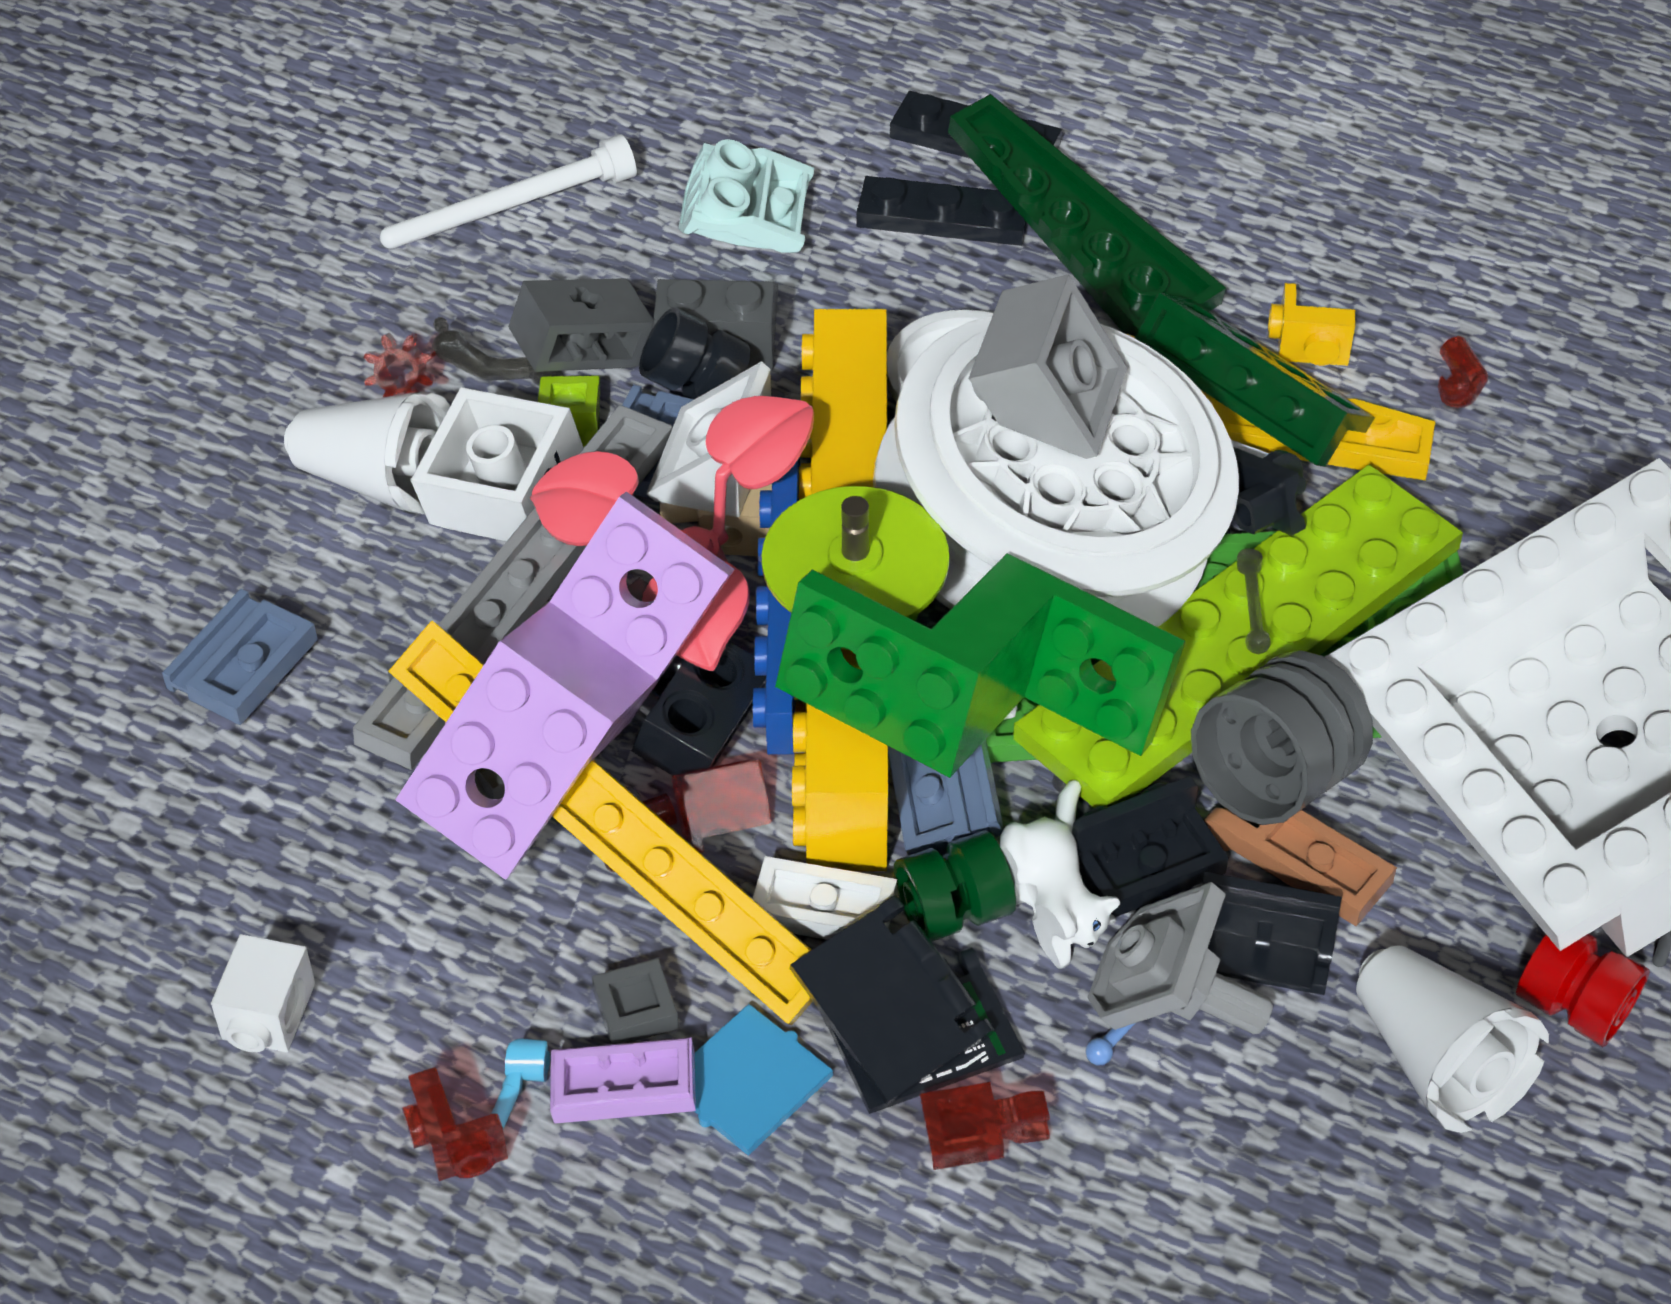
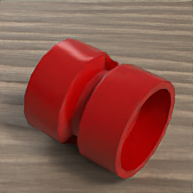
(1591, 987)

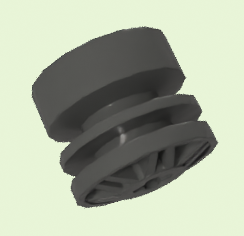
(1281, 737)

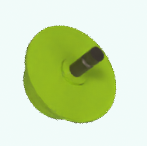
(863, 541)

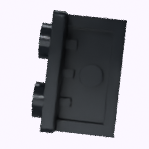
(1147, 846)

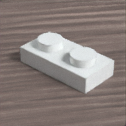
(819, 898)

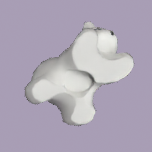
(1048, 878)

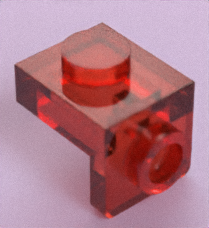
(454, 1149)

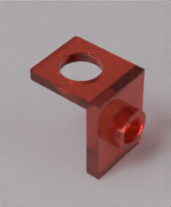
(721, 800)

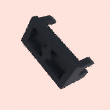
(1274, 933)

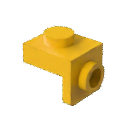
(1310, 332)

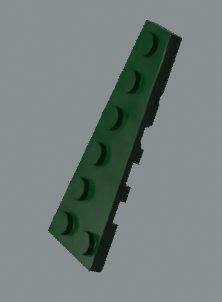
(1083, 224)

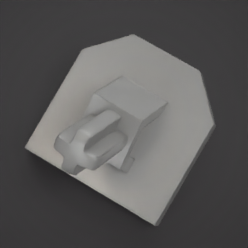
(1165, 966)

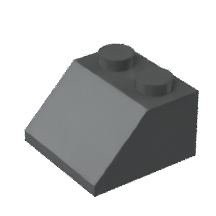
(735, 307)

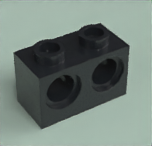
(705, 710)

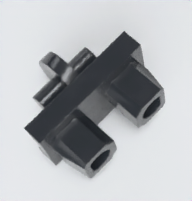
(1269, 492)

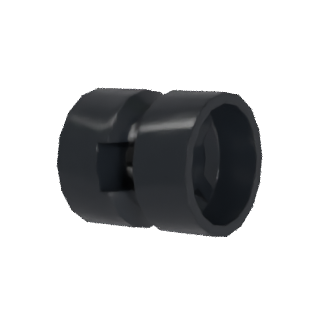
(688, 357)

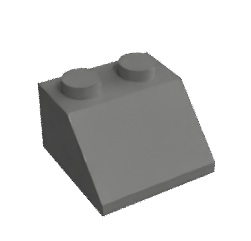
(1049, 367)

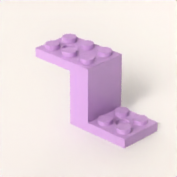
(563, 685)

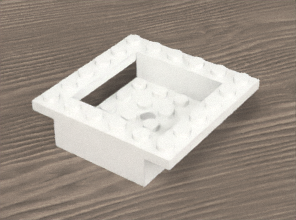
(1512, 684)

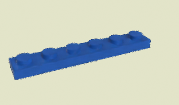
(772, 706)

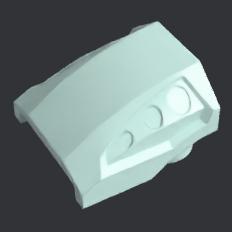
(746, 197)

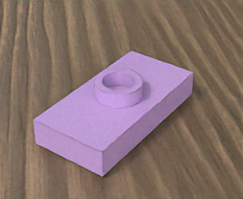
(622, 1080)

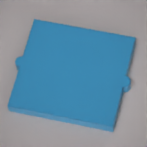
(753, 1078)

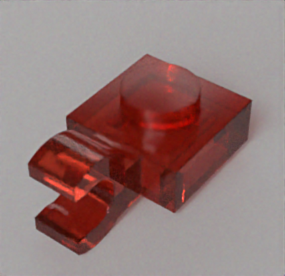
(969, 1125)

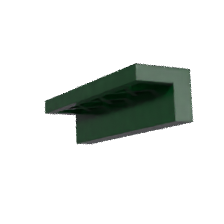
(1251, 379)

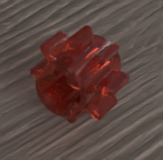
(403, 352)

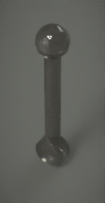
(1250, 563)

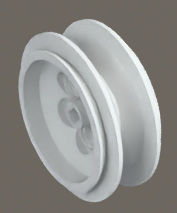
(1112, 524)

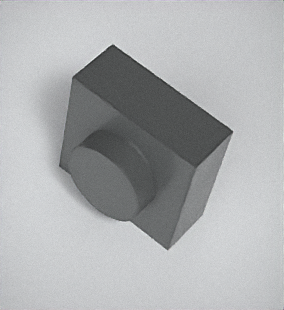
(635, 1002)

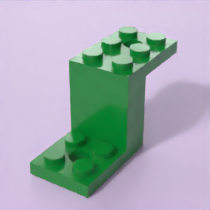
(953, 684)

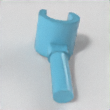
(523, 1061)

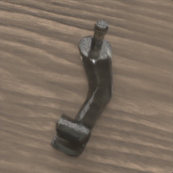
(457, 351)

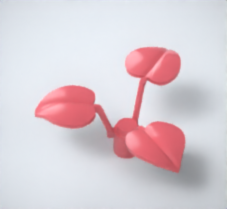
(753, 440)

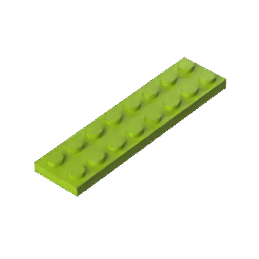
(1314, 589)

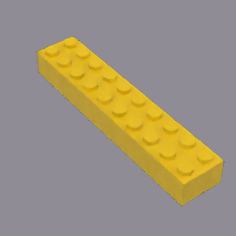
(844, 773)

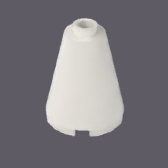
(368, 444)
(1451, 1036)

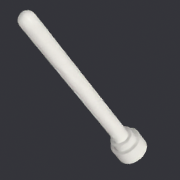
(609, 161)

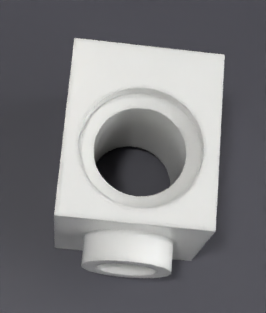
(263, 994)

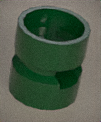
(960, 885)

